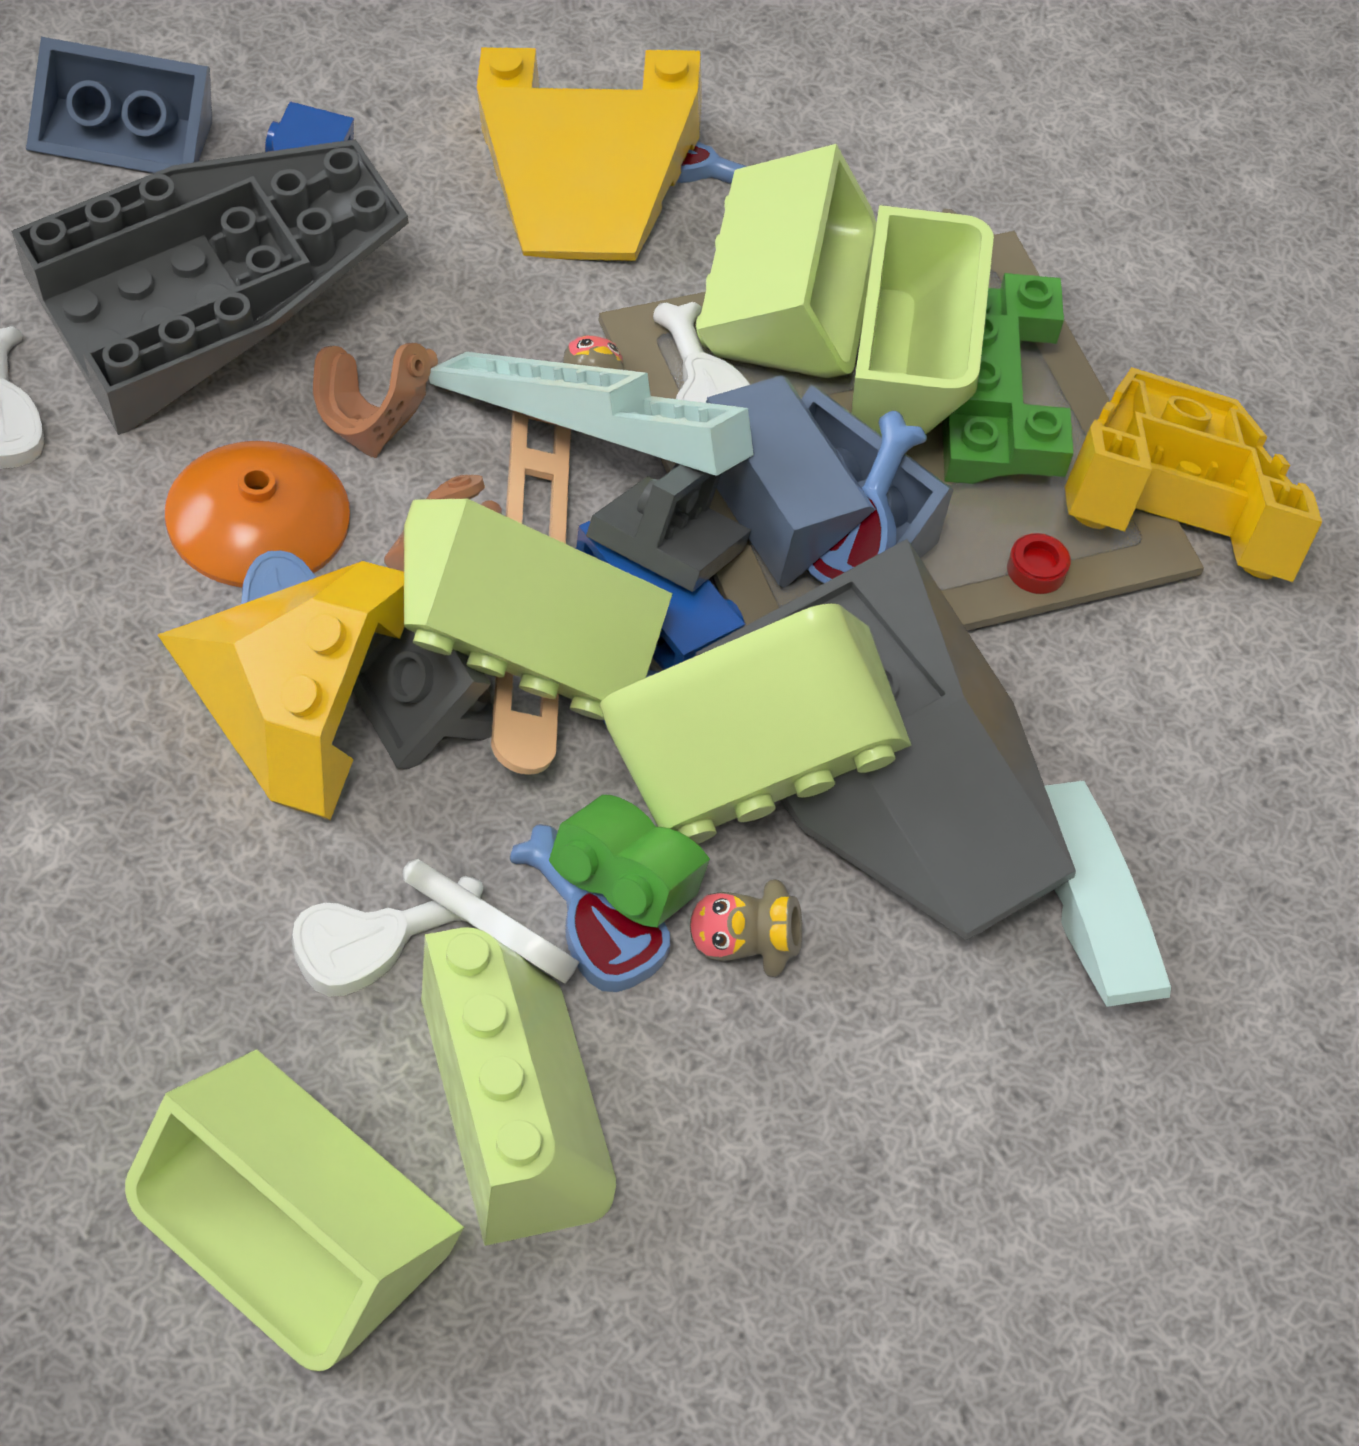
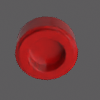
(1038, 563)

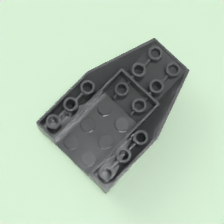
(200, 264)
(962, 809)

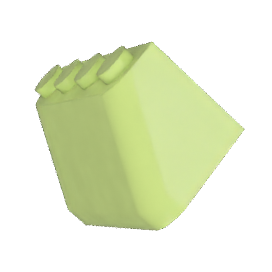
(791, 266)
(922, 316)
(526, 604)
(757, 721)
(514, 1088)
(285, 1209)

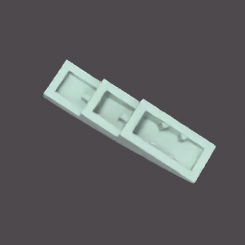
(1103, 905)

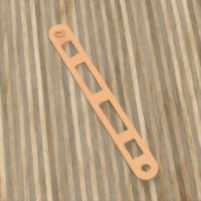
(520, 739)

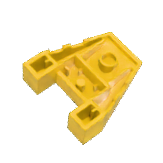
(587, 164)
(1195, 463)

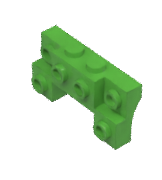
(994, 428)

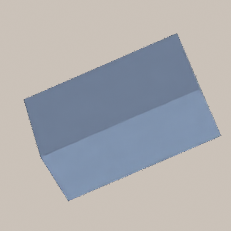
(118, 107)
(794, 486)
(915, 495)

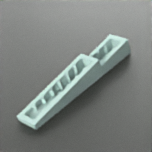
(606, 406)

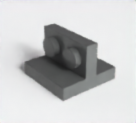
(671, 527)
(421, 697)

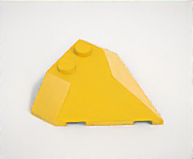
(284, 673)

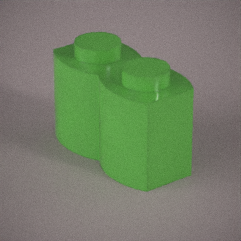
(629, 860)

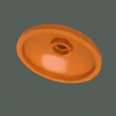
(226, 524)

